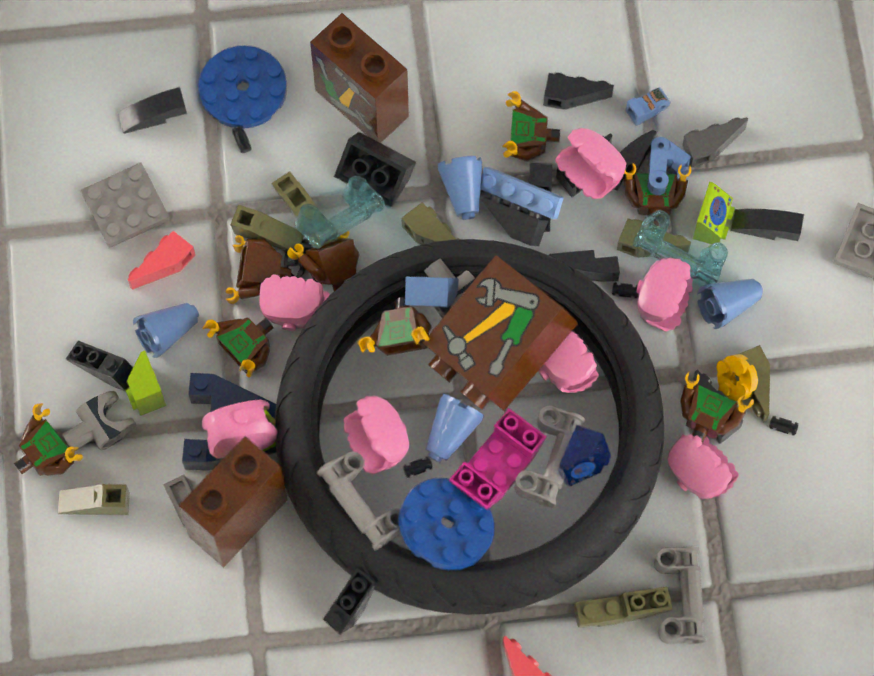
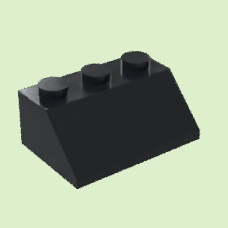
(376, 163)

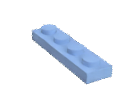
(521, 193)

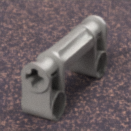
(338, 475)
(552, 477)
(689, 626)

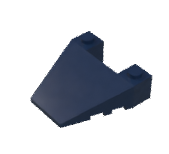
(218, 393)

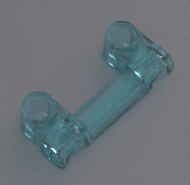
(361, 199)
(651, 239)

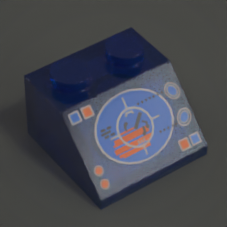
(584, 456)

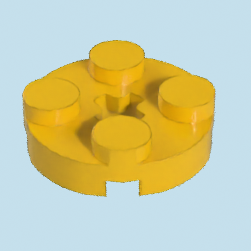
(726, 378)

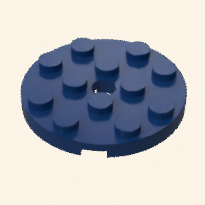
(247, 107)
(429, 538)

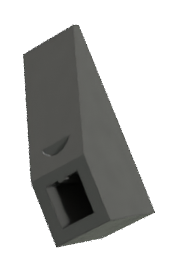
(709, 143)

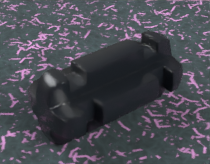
(241, 139)
(624, 290)
(783, 425)
(417, 467)

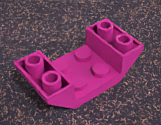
(499, 460)

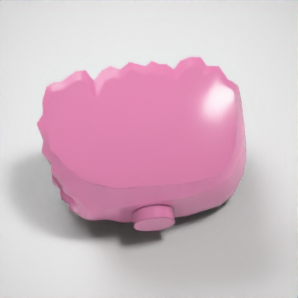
(591, 163)
(664, 293)
(290, 300)
(570, 366)
(233, 422)
(377, 434)
(701, 467)

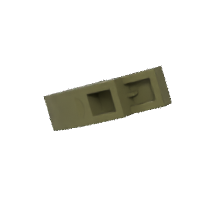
(293, 194)
(622, 608)

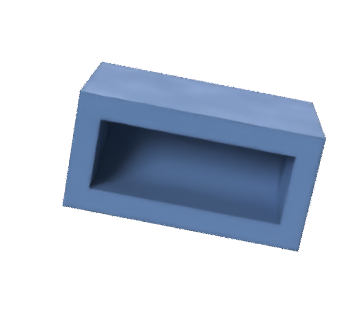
(430, 291)

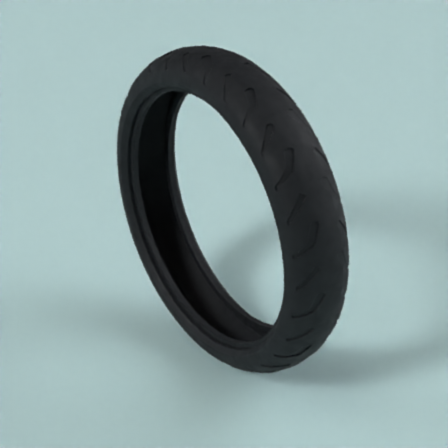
(491, 584)

